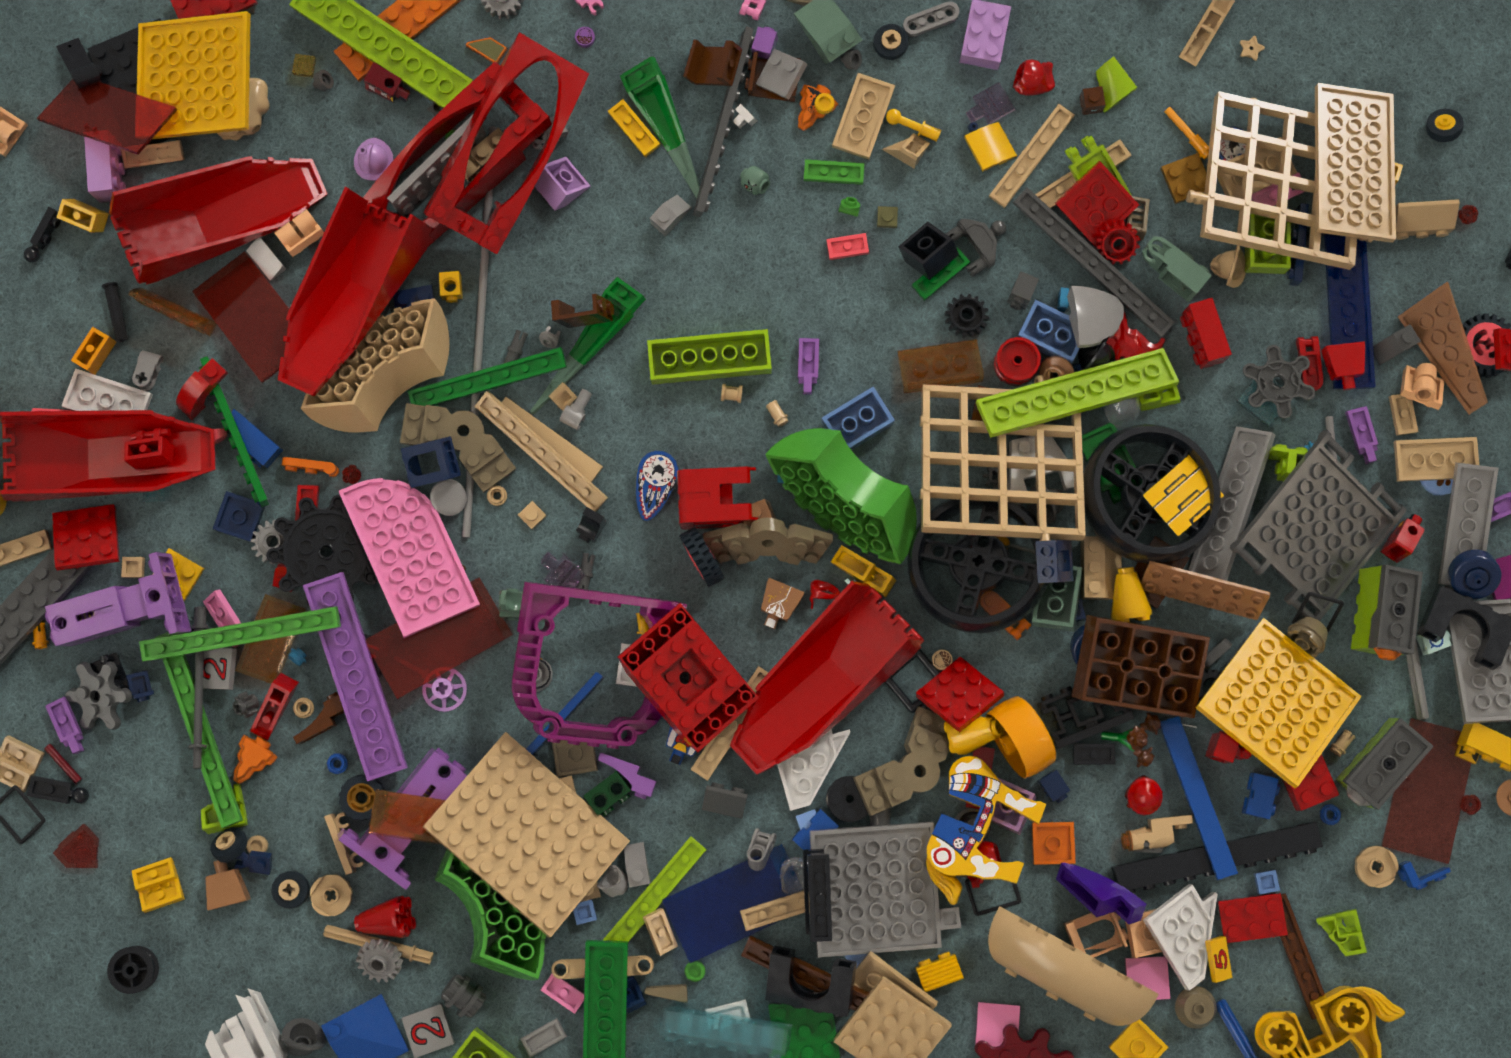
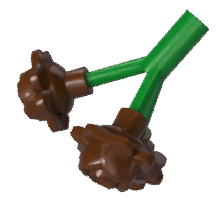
(1137, 739)

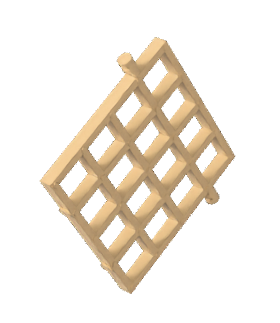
(1249, 173)
(1001, 462)

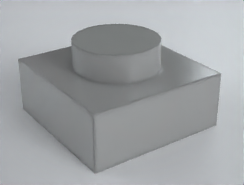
(949, 918)

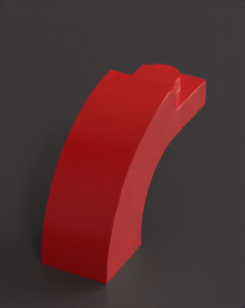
(197, 387)

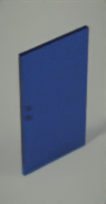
(709, 911)

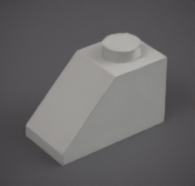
(669, 214)
(636, 864)

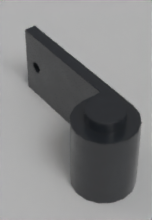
(79, 64)

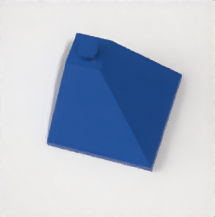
(366, 1032)

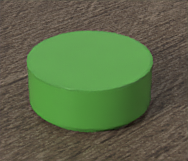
(695, 971)

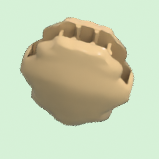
(257, 108)

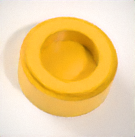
(824, 103)

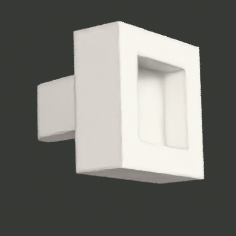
(744, 117)

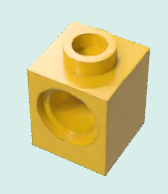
(446, 279)

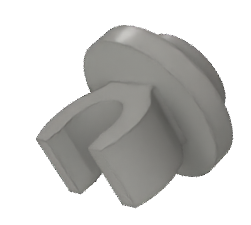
(548, 339)

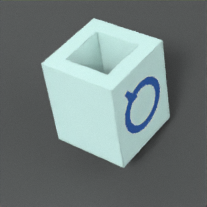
(1428, 646)

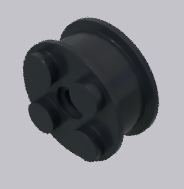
(837, 801)
(145, 969)

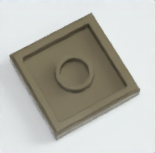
(574, 759)

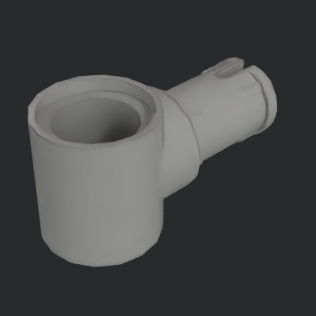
(575, 412)

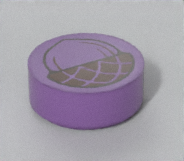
(584, 37)

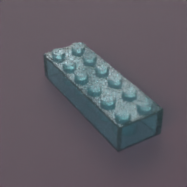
(725, 1030)

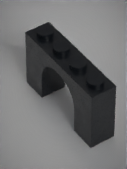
(1494, 626)
(785, 990)

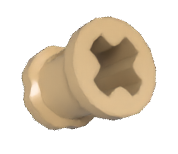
(731, 393)

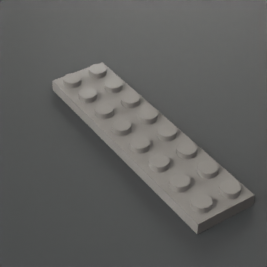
(1239, 485)

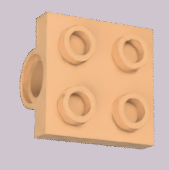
(10, 131)
(299, 233)
(1423, 385)

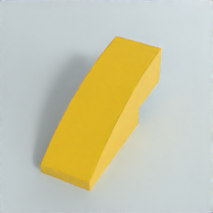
(863, 570)

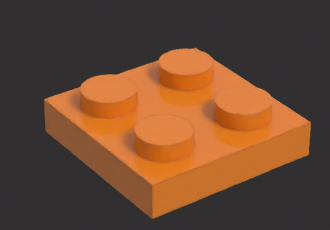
(1053, 843)

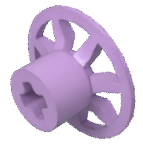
(444, 689)

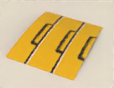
(1181, 496)

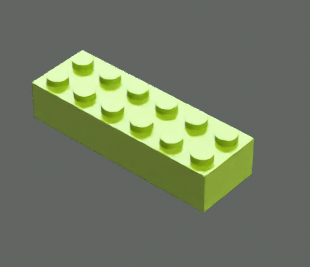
(709, 356)

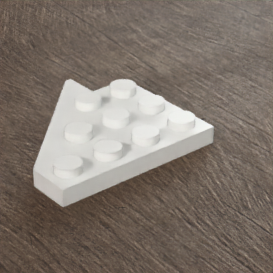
(806, 771)
(1181, 932)

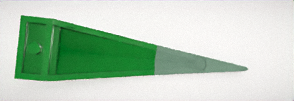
(652, 97)
(595, 336)

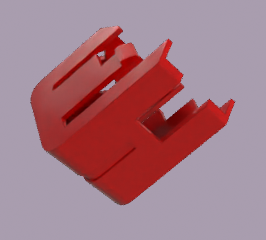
(707, 504)

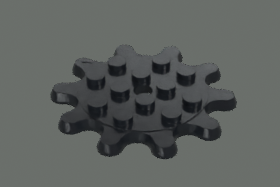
(309, 535)

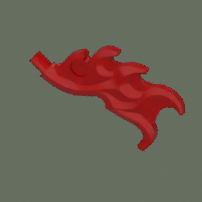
(1131, 342)

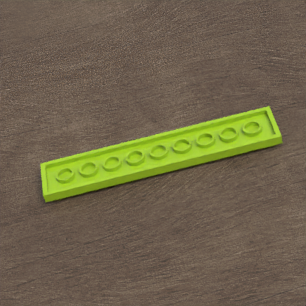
(386, 47)
(1076, 392)

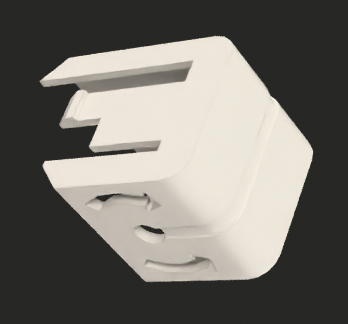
(258, 1040)

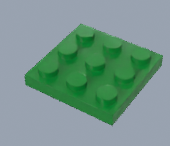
(811, 1031)

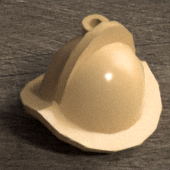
(1230, 267)

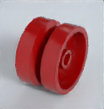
(1028, 361)

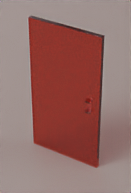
(108, 115)
(247, 313)
(434, 651)
(1429, 800)

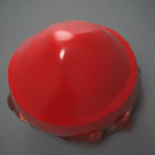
(1144, 796)

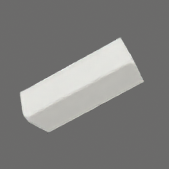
(265, 259)

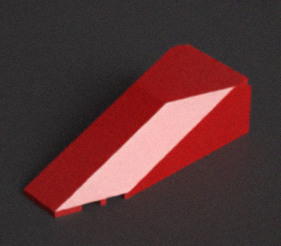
(209, 212)
(347, 287)
(84, 453)
(824, 676)

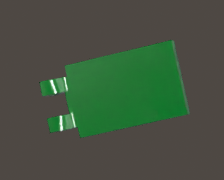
(1090, 442)

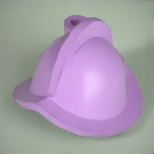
(372, 158)

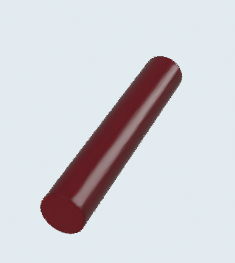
(63, 764)

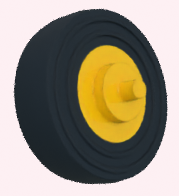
(1444, 125)

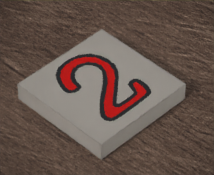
(219, 668)
(428, 1030)

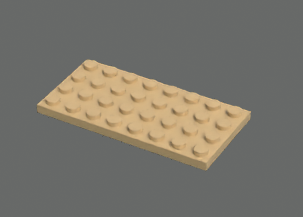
(1355, 163)

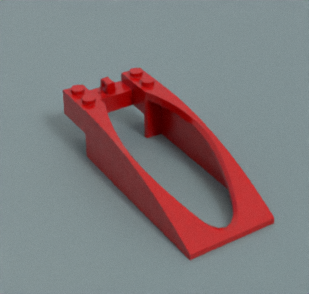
(505, 158)
(441, 206)

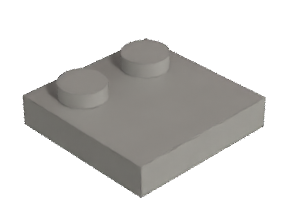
(781, 74)

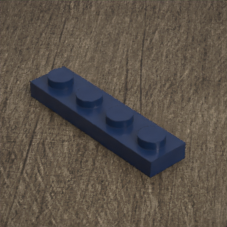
(1298, 235)

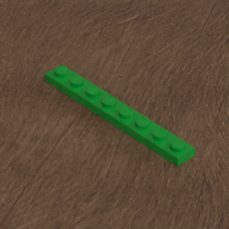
(489, 378)
(237, 442)

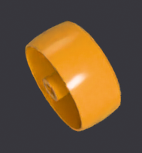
(1025, 738)

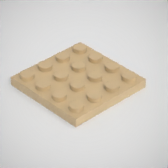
(892, 1025)

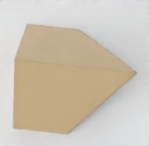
(909, 150)

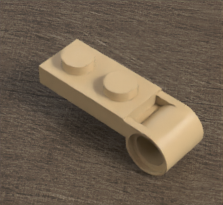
(481, 153)

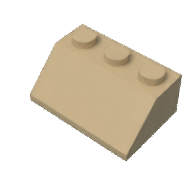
(1426, 218)
(1099, 569)

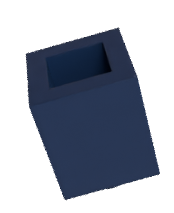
(1054, 786)

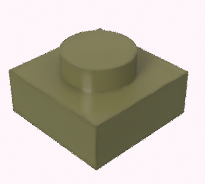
(887, 217)

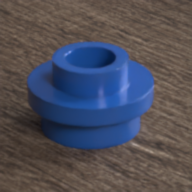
(330, 763)
(1336, 814)

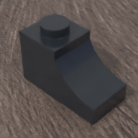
(590, 525)

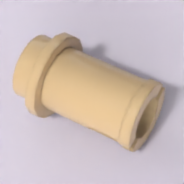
(776, 412)
(1342, 743)

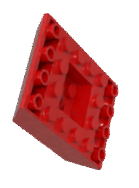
(715, 688)

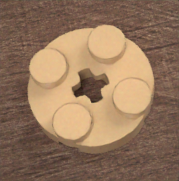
(1387, 871)
(342, 892)

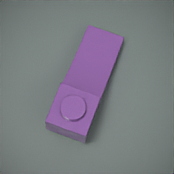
(641, 785)

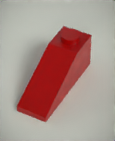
(274, 705)

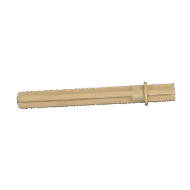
(359, 939)

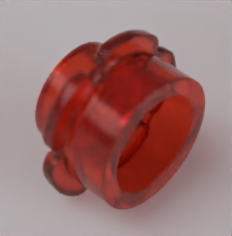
(1473, 212)
(355, 474)
(1476, 804)

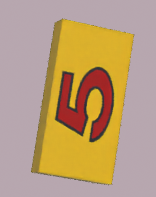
(1218, 959)

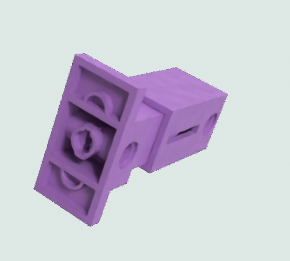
(121, 607)
(423, 782)

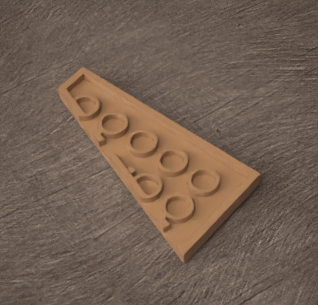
(1446, 345)

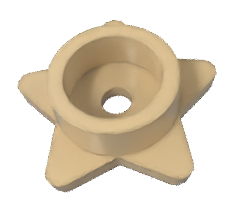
(1246, 52)

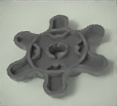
(1290, 374)
(109, 695)

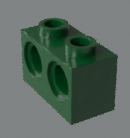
(605, 789)

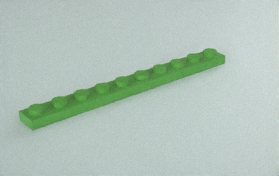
(240, 634)
(212, 764)

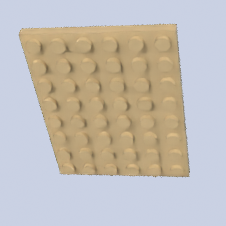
(526, 834)

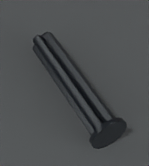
(115, 311)

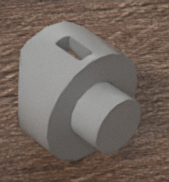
(614, 882)

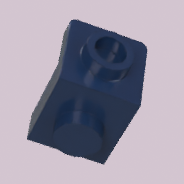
(139, 685)
(635, 997)

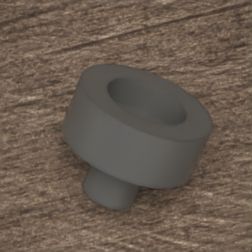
(852, 59)
(323, 80)

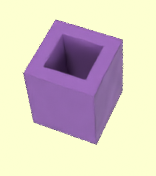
(764, 42)

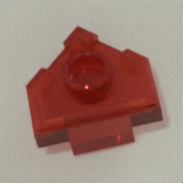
(79, 849)

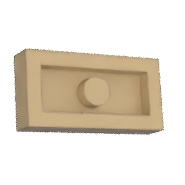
(1403, 415)
(660, 931)

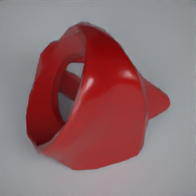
(817, 588)

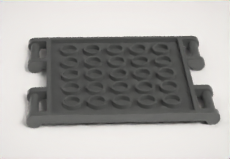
(1319, 527)

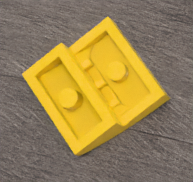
(990, 146)
(157, 885)

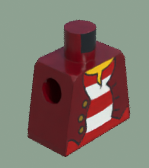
(378, 80)

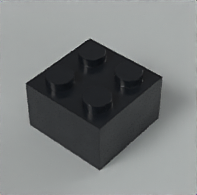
(928, 250)

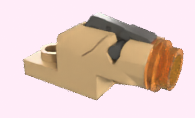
(1156, 836)

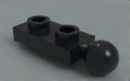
(42, 235)
(56, 790)

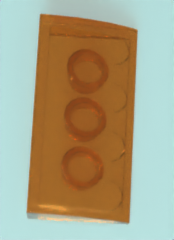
(173, 310)
(940, 365)
(267, 658)
(402, 816)

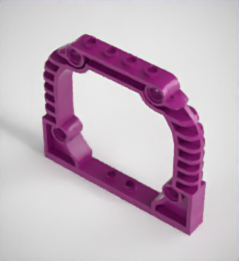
(545, 602)

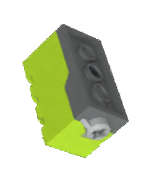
(1384, 763)

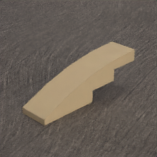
(1205, 31)

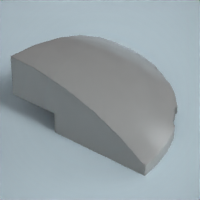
(1093, 315)

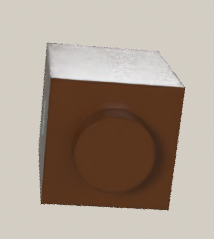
(1092, 100)

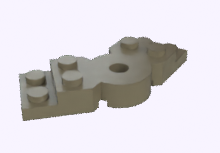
(478, 451)
(768, 538)
(896, 781)

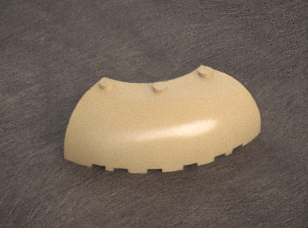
(388, 361)
(1067, 971)

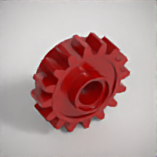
(1110, 235)

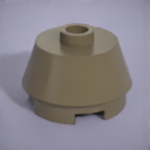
(1309, 635)
(1195, 1007)

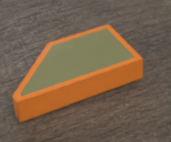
(488, 48)

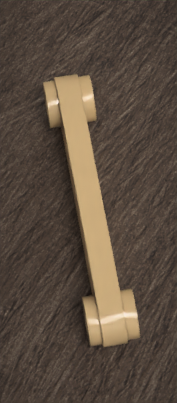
(576, 967)

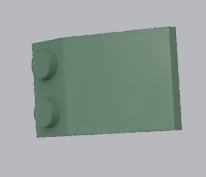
(827, 29)

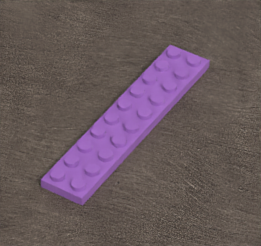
(357, 680)

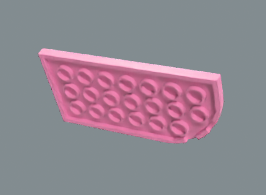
(409, 553)

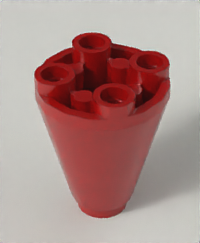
(389, 918)

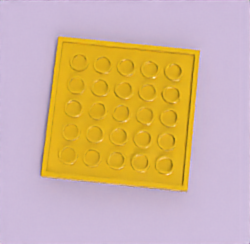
(198, 69)
(1278, 702)

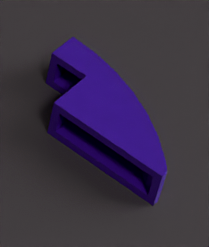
(1100, 893)

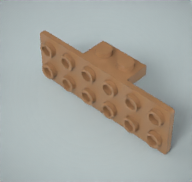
(1204, 590)

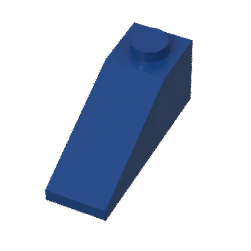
(256, 442)

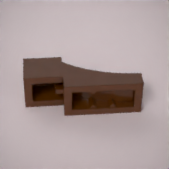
(324, 721)

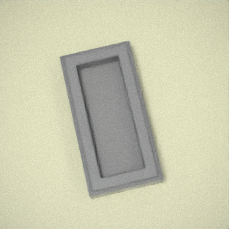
(543, 1037)

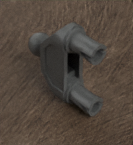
(982, 240)

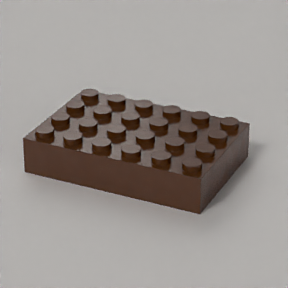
(1140, 667)

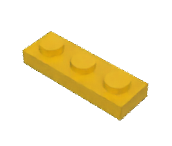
(634, 128)

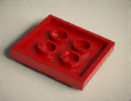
(1095, 201)
(85, 537)
(960, 694)

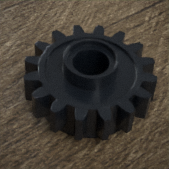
(962, 325)

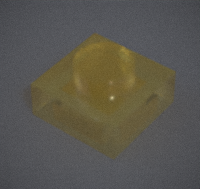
(304, 65)

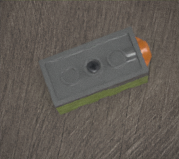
(1387, 611)

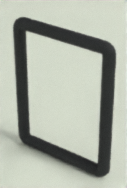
(1341, 604)
(7, 826)
(1018, 901)

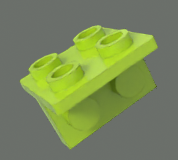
(1287, 459)

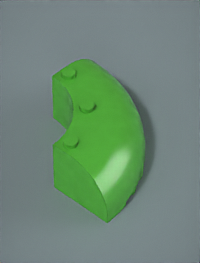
(845, 493)
(502, 935)

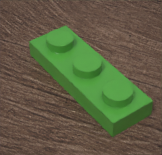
(834, 172)

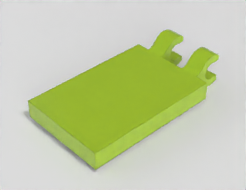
(1083, 164)

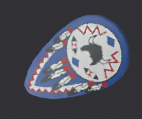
(655, 482)

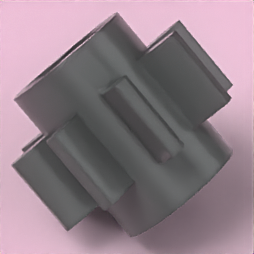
(989, 480)
(245, 704)

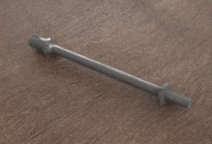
(200, 622)

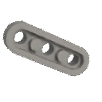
(939, 15)

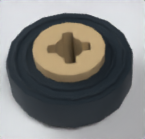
(890, 49)
(229, 844)
(298, 888)

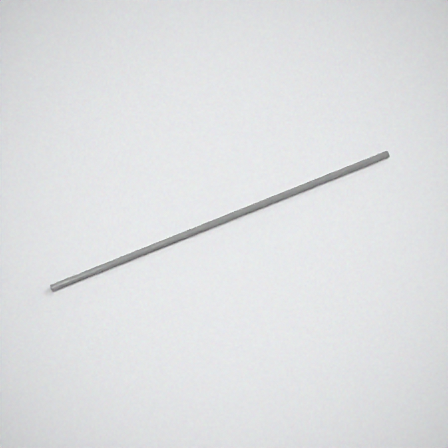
(478, 350)

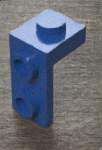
(1409, 875)

